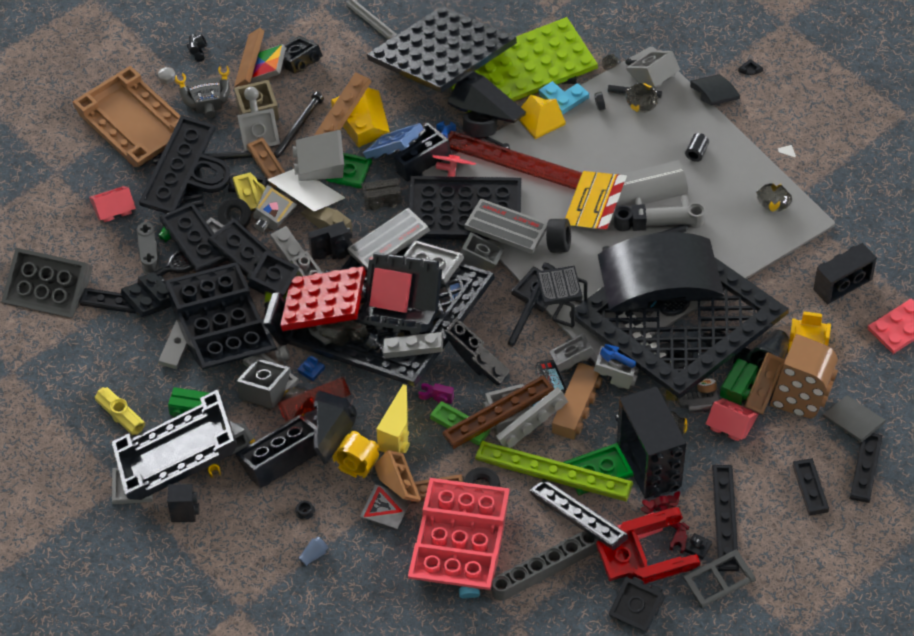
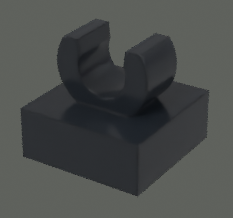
(698, 545)

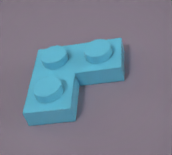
(566, 99)

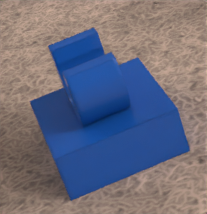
(311, 368)

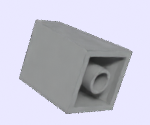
(319, 157)

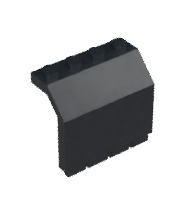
(422, 298)

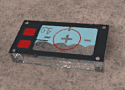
(551, 373)

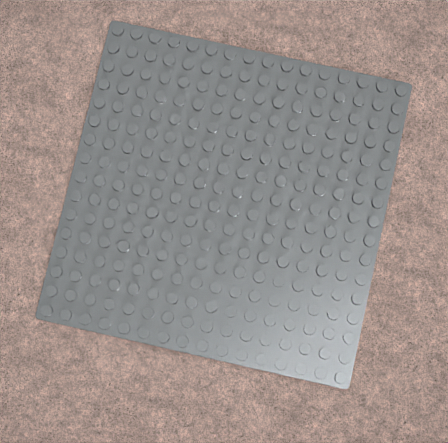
(626, 140)

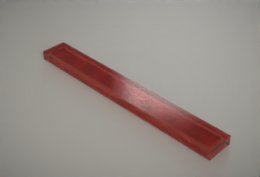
(514, 160)

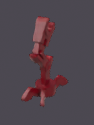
(662, 503)

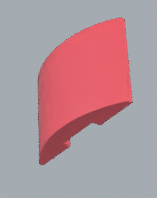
(460, 534)

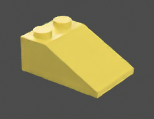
(393, 428)

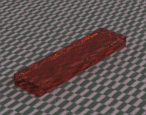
(304, 402)

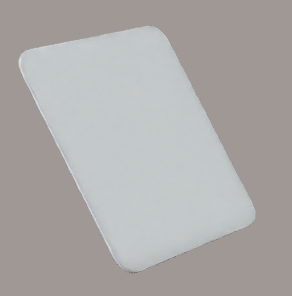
(788, 150)

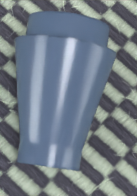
(314, 550)

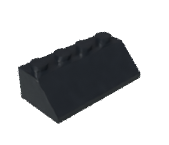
(279, 451)

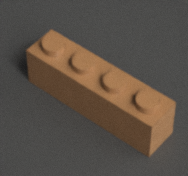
(579, 396)

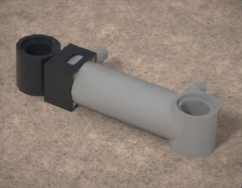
(641, 217)

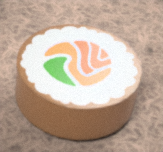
(707, 385)

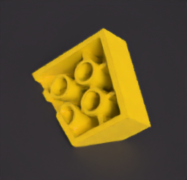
(367, 119)

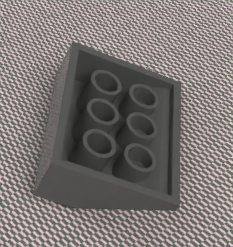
(46, 282)

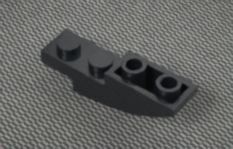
(471, 350)

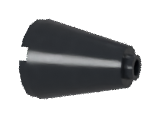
(774, 343)

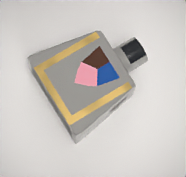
(272, 209)

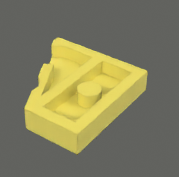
(248, 189)

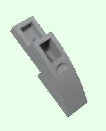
(292, 252)

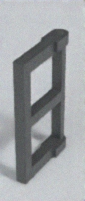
(725, 589)

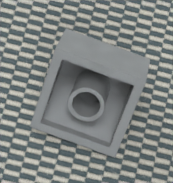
(654, 68)

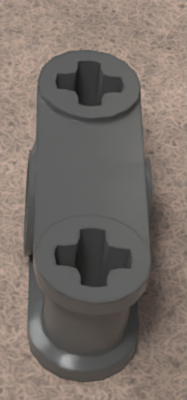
(147, 247)

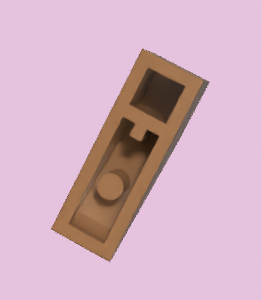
(395, 474)

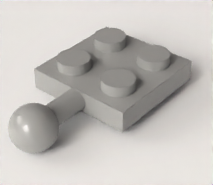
(257, 123)

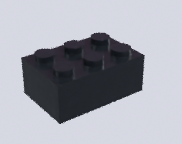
(844, 273)

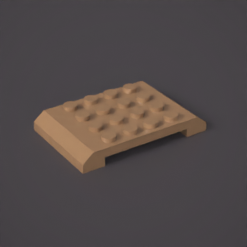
(129, 116)

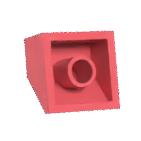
(113, 203)
(731, 419)

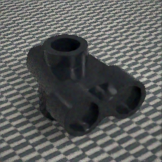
(195, 46)

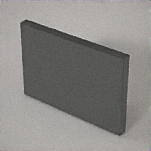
(854, 418)

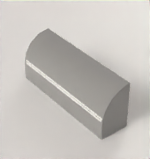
(653, 184)

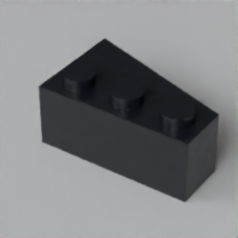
(418, 155)

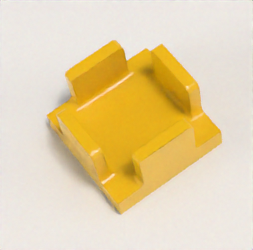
(811, 328)

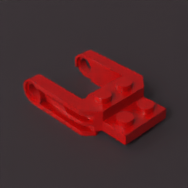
(629, 556)

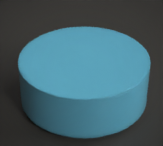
(468, 592)

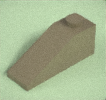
(326, 217)

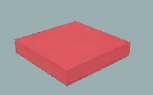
(390, 290)

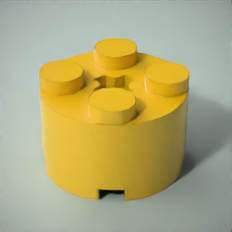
(356, 455)

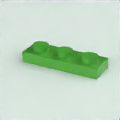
(449, 416)

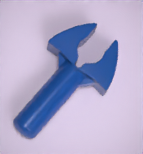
(445, 130)
(611, 352)

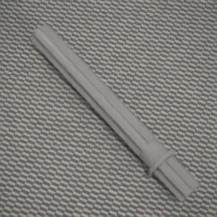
(371, 19)

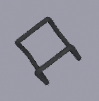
(572, 324)

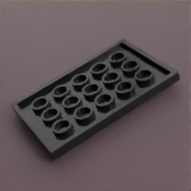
(448, 201)

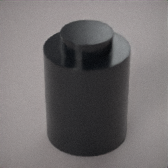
(697, 147)

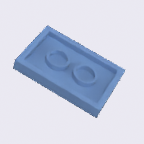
(392, 141)

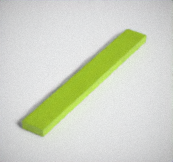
(554, 471)

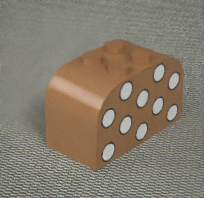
(805, 378)

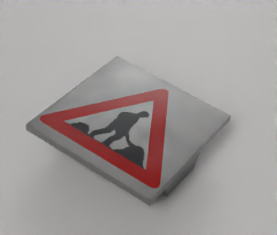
(385, 508)

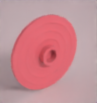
(451, 168)

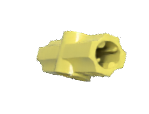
(125, 416)

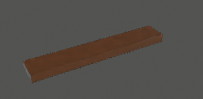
(498, 412)

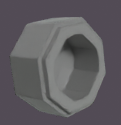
(166, 75)

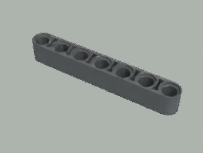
(544, 564)

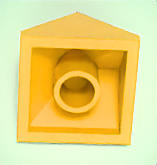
(541, 116)

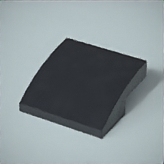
(715, 89)

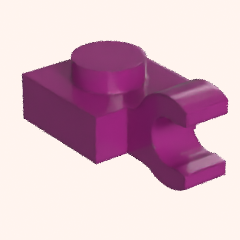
(438, 392)

